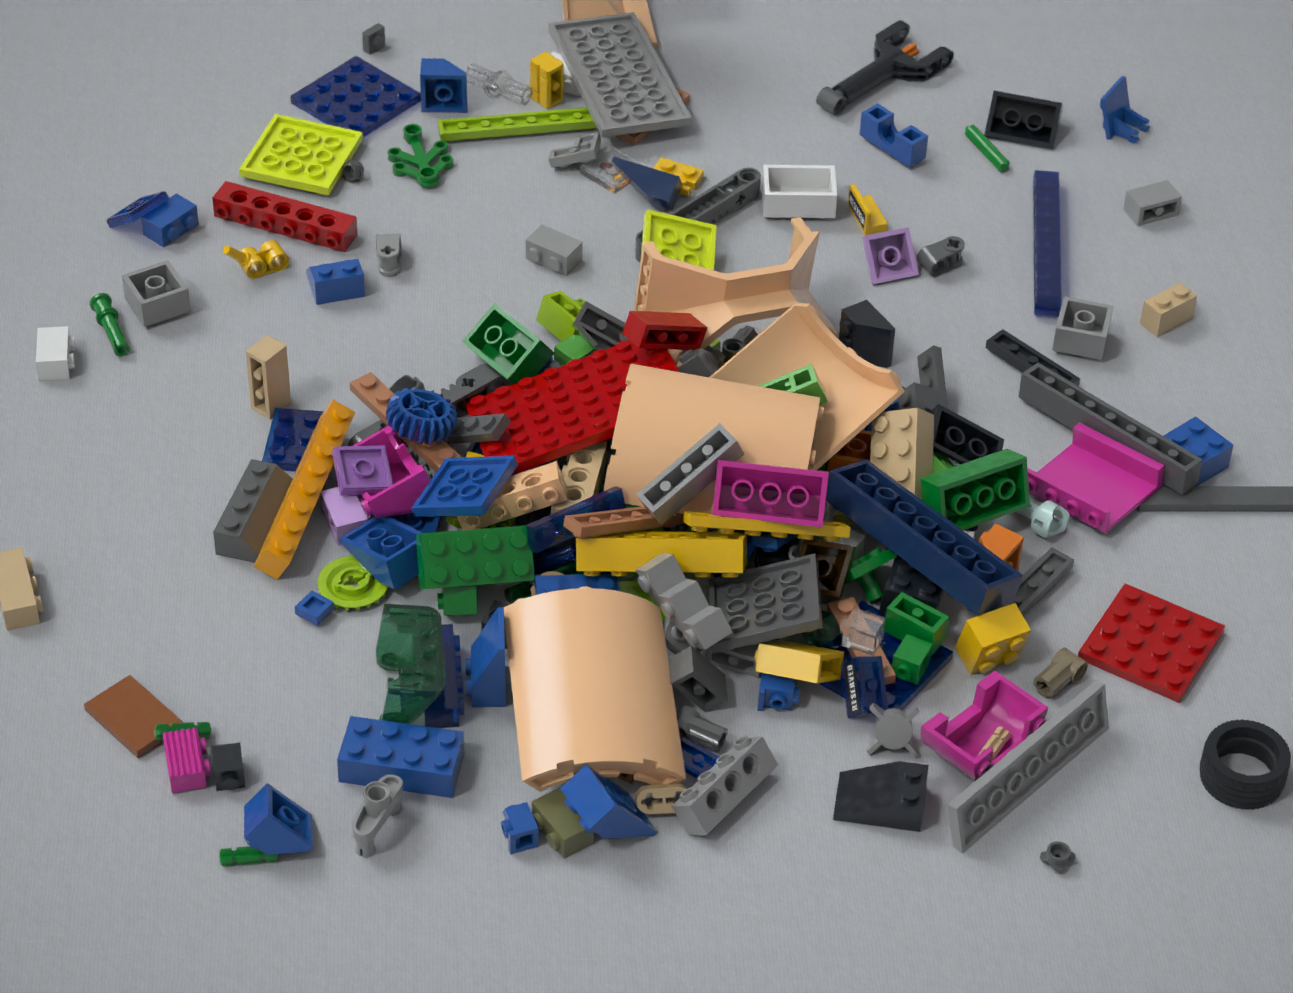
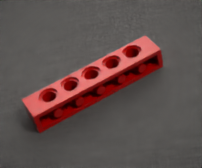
(285, 216)

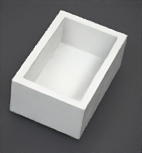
(799, 191)

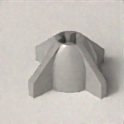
(893, 729)

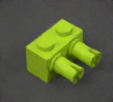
(559, 313)

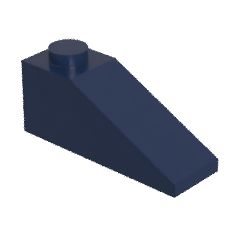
(656, 186)

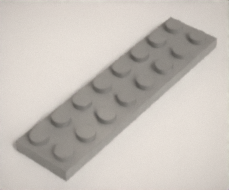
(1028, 766)

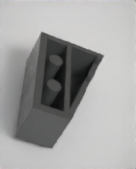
(599, 327)

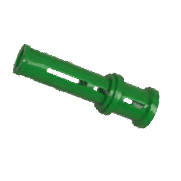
(107, 317)

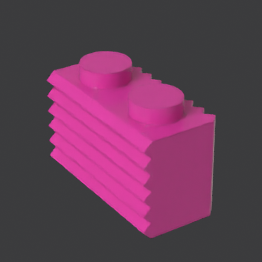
(185, 760)

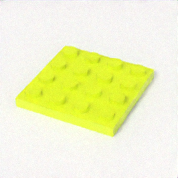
(301, 154)

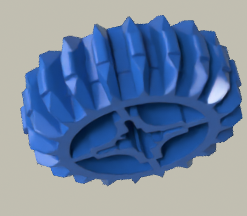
(421, 415)

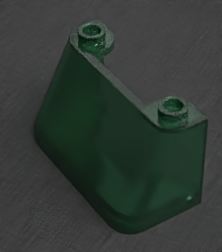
(412, 645)

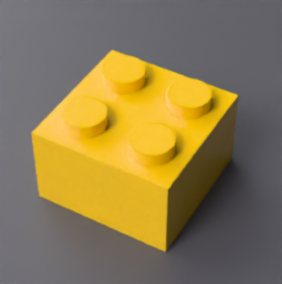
(992, 639)

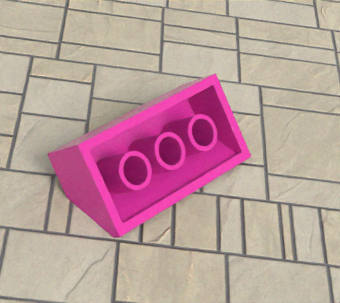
(770, 493)

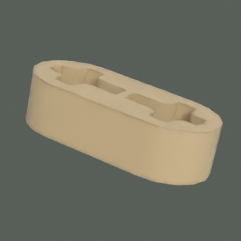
(658, 791)

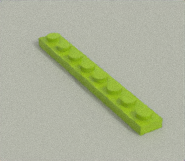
(515, 124)

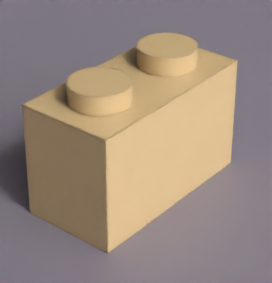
(1168, 309)

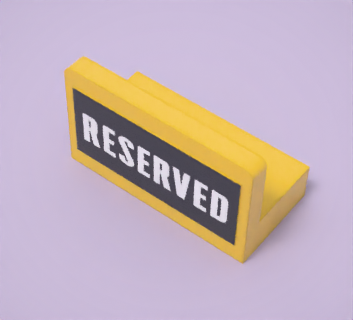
(866, 212)

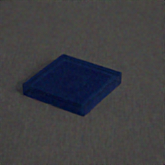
(137, 209)

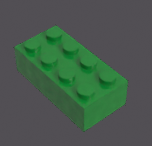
(979, 489)
(474, 557)

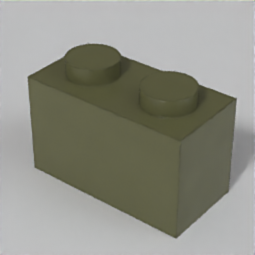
(560, 824)

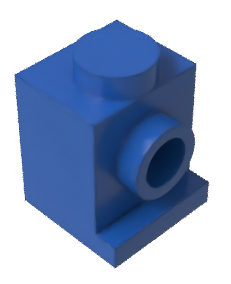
(777, 692)
(520, 828)

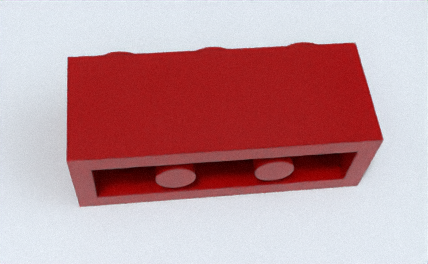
(664, 330)

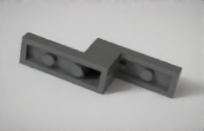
(932, 383)

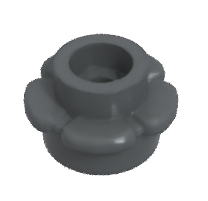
(353, 170)

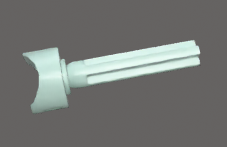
(1043, 518)

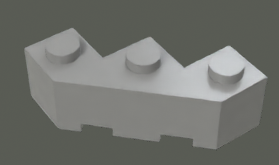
(683, 601)

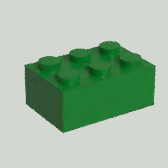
(507, 345)

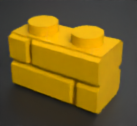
(547, 80)

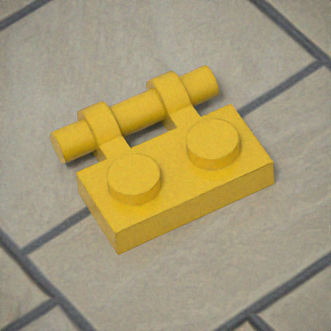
(689, 175)

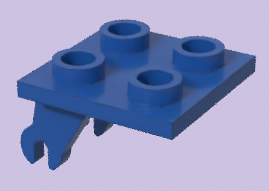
(1117, 112)

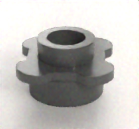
(1055, 850)

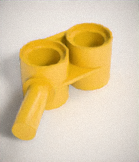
(258, 263)

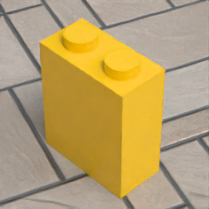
(799, 661)

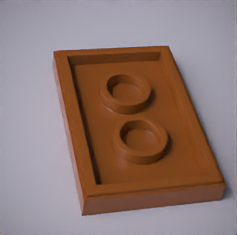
(130, 714)

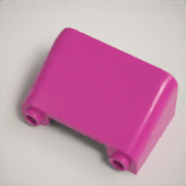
(407, 478)

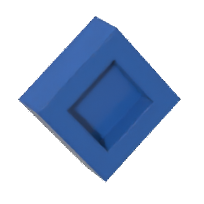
(314, 608)

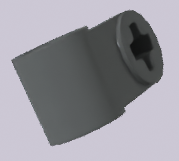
(941, 256)

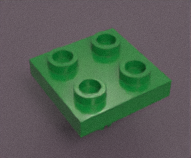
(863, 568)

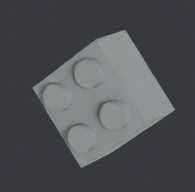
(156, 293)
(1082, 328)

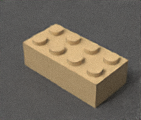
(904, 446)

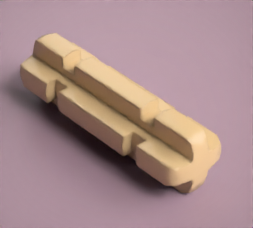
(997, 741)

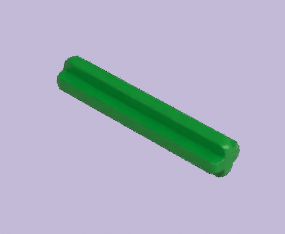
(987, 148)

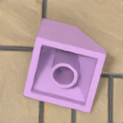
(890, 255)

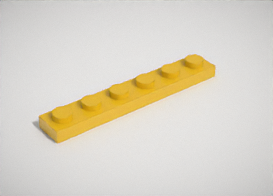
(702, 521)

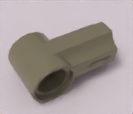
(1063, 669)

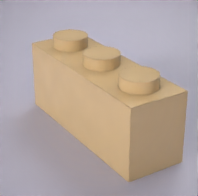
(268, 376)
(17, 590)

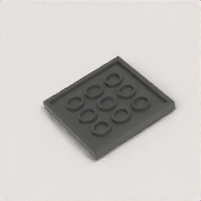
(768, 602)

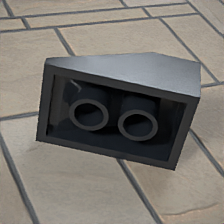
(883, 795)

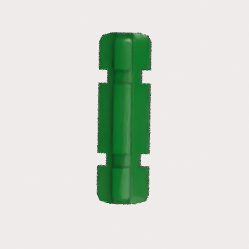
(204, 729)
(244, 856)

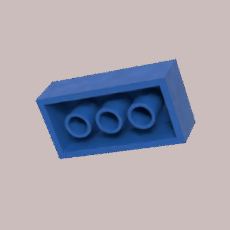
(420, 755)

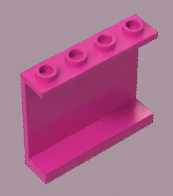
(1097, 479)

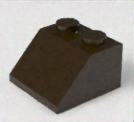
(833, 565)

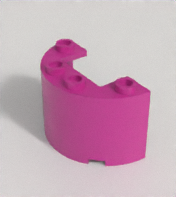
(994, 705)

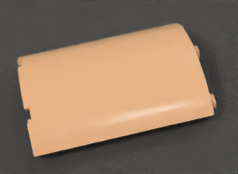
(851, 384)
(672, 410)
(592, 687)

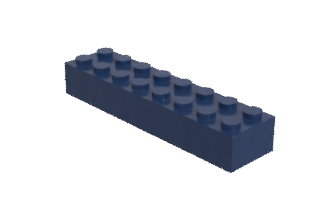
(922, 537)

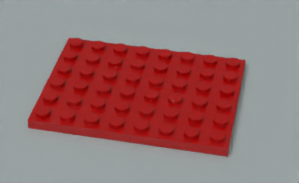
(564, 405)

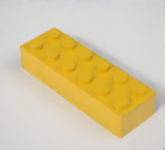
(694, 552)

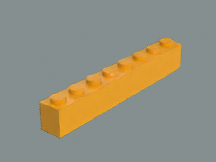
(304, 490)

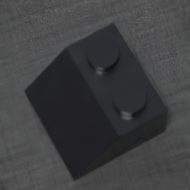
(867, 333)

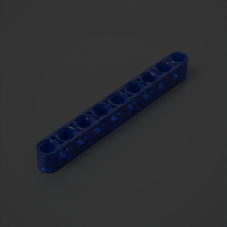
(1046, 243)

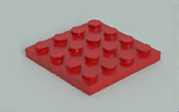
(1151, 642)

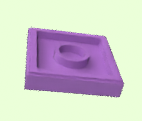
(361, 469)

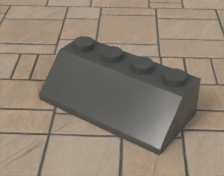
(251, 511)

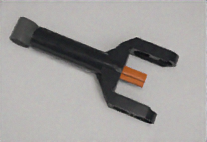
(887, 63)

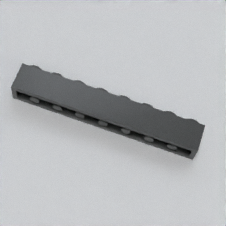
(1073, 405)

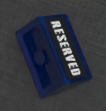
(864, 685)

